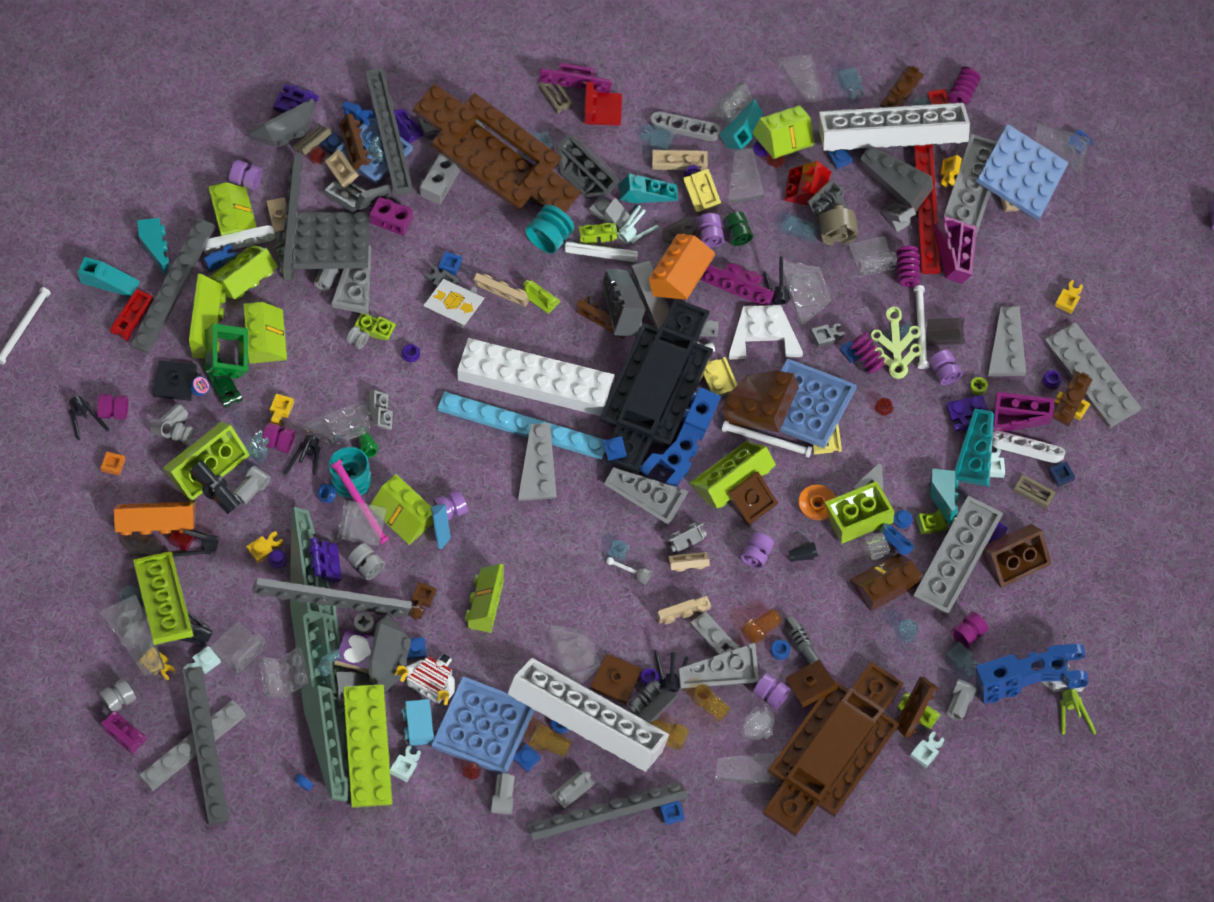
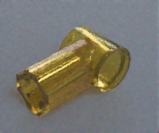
(712, 703)
(677, 733)
(547, 740)

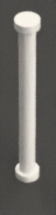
(919, 290)
(23, 324)
(767, 439)

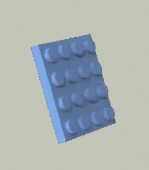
(1022, 172)
(816, 404)
(483, 726)

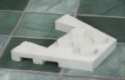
(764, 324)

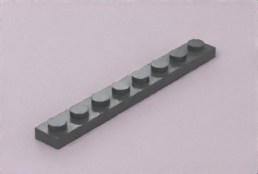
(389, 132)
(291, 222)
(172, 286)
(331, 597)
(205, 745)
(606, 811)

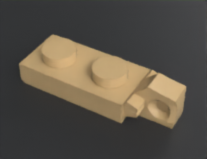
(683, 609)

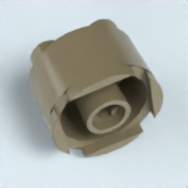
(838, 225)

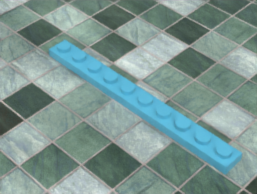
(519, 424)

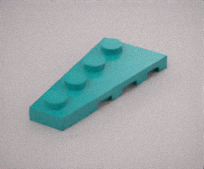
(976, 453)

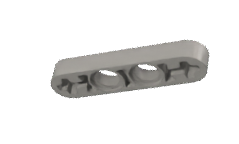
(686, 123)

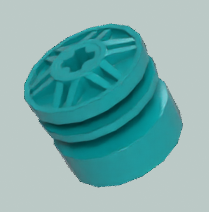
(549, 229)
(356, 466)

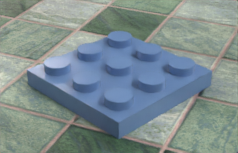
(375, 170)

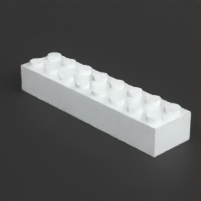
(894, 126)
(535, 377)
(588, 714)

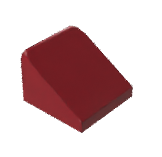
(181, 540)

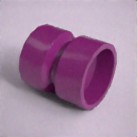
(113, 406)
(279, 438)
(970, 629)

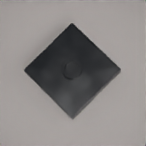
(174, 380)

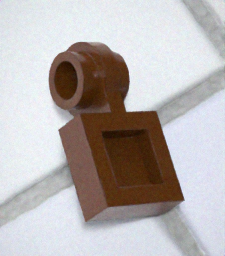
(422, 596)

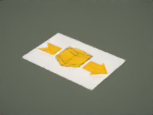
(454, 302)

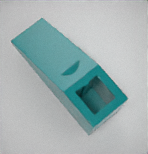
(740, 130)
(644, 190)
(151, 239)
(105, 277)
(943, 492)

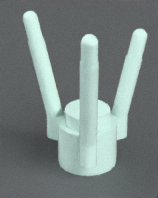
(628, 232)

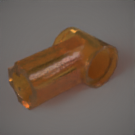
(757, 629)

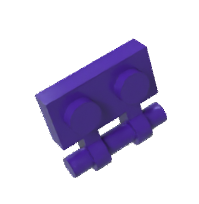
(288, 101)
(964, 409)
(325, 560)

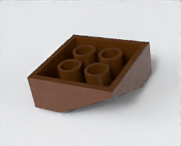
(761, 400)

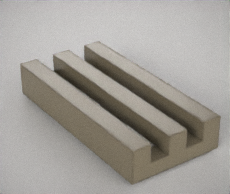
(563, 106)
(312, 139)
(1032, 497)

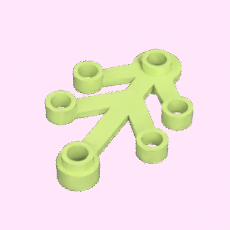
(897, 346)

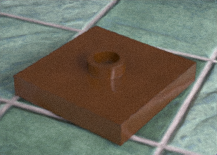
(752, 498)
(616, 679)
(811, 683)

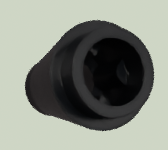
(803, 552)

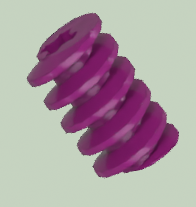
(964, 86)
(908, 266)
(867, 352)

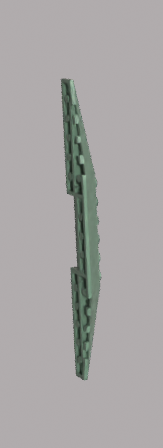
(318, 635)

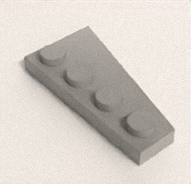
(354, 289)
(1008, 346)
(538, 468)
(651, 495)
(724, 669)

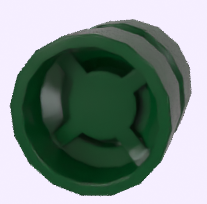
(738, 227)

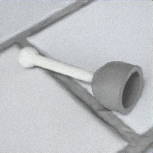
(642, 575)

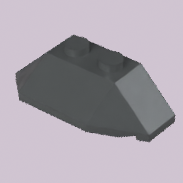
(285, 126)
(585, 168)
(388, 652)

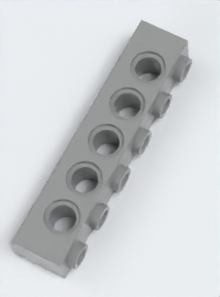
(437, 190)

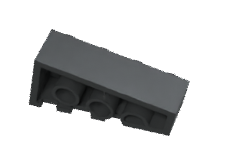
(897, 177)
(622, 302)

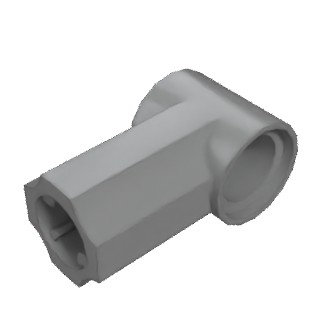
(325, 278)
(165, 425)
(254, 481)
(962, 696)
(503, 800)

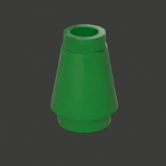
(367, 445)

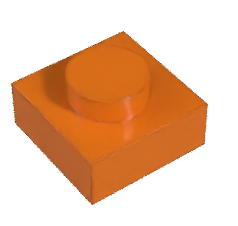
(113, 463)

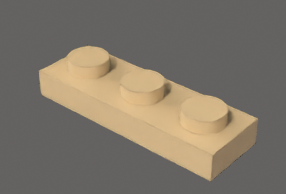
(678, 159)
(501, 289)

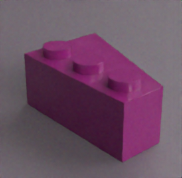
(956, 248)
(1021, 411)

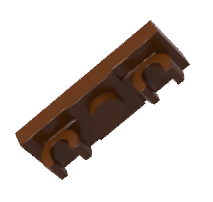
(903, 88)
(353, 142)
(594, 314)
(1072, 398)
(915, 706)

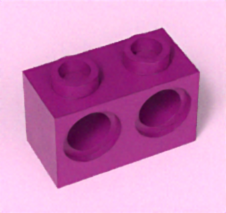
(390, 219)

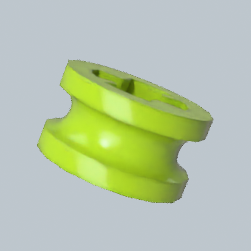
(983, 383)

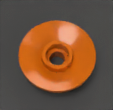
(812, 495)

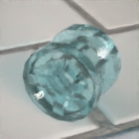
(910, 628)

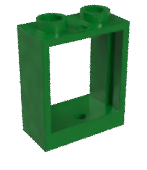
(228, 333)

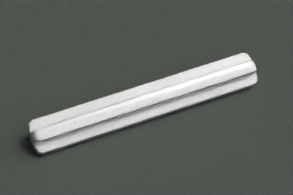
(600, 251)

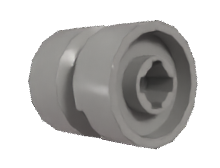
(368, 563)
(116, 696)

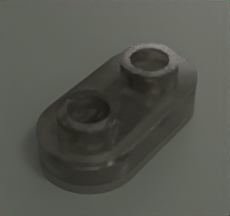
(678, 228)
(142, 545)

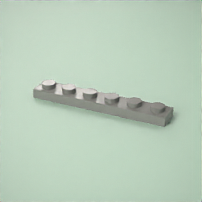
(185, 750)

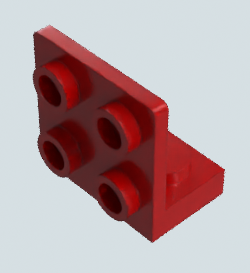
(602, 107)

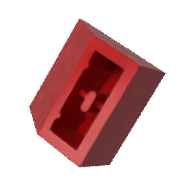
(805, 182)

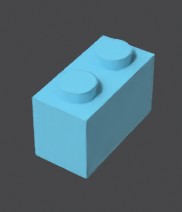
(419, 722)

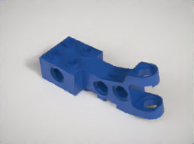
(693, 429)
(1007, 675)

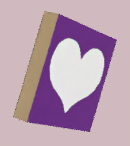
(355, 651)

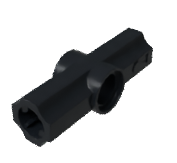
(214, 487)

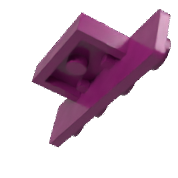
(574, 76)
(739, 282)

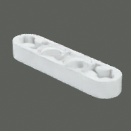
(240, 239)
(1028, 447)

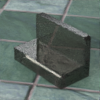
(944, 331)

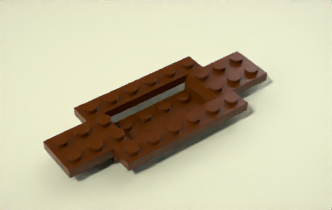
(488, 157)
(827, 743)

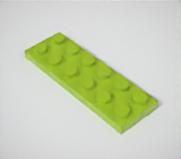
(162, 598)
(367, 746)

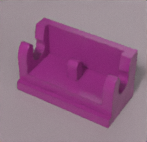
(123, 732)

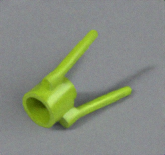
(1073, 701)

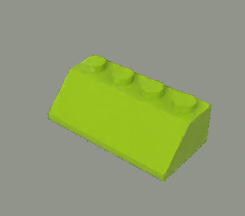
(206, 311)
(218, 449)
(731, 471)

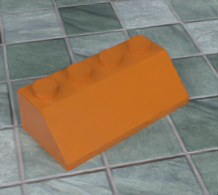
(680, 267)
(154, 517)

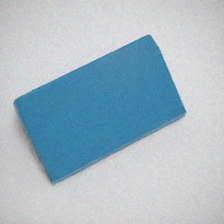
(441, 525)

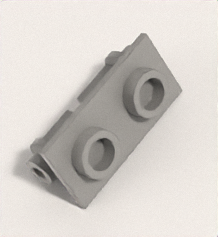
(679, 539)
(573, 788)

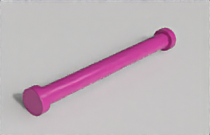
(352, 489)

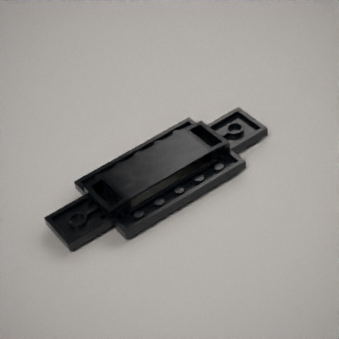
(650, 379)

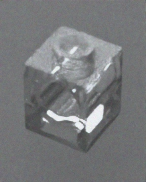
(876, 547)

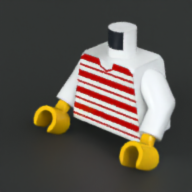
(430, 678)

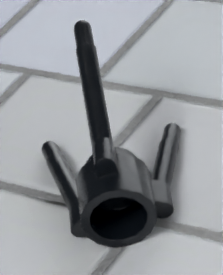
(781, 295)
(79, 408)
(308, 446)
(209, 542)
(201, 633)
(670, 682)

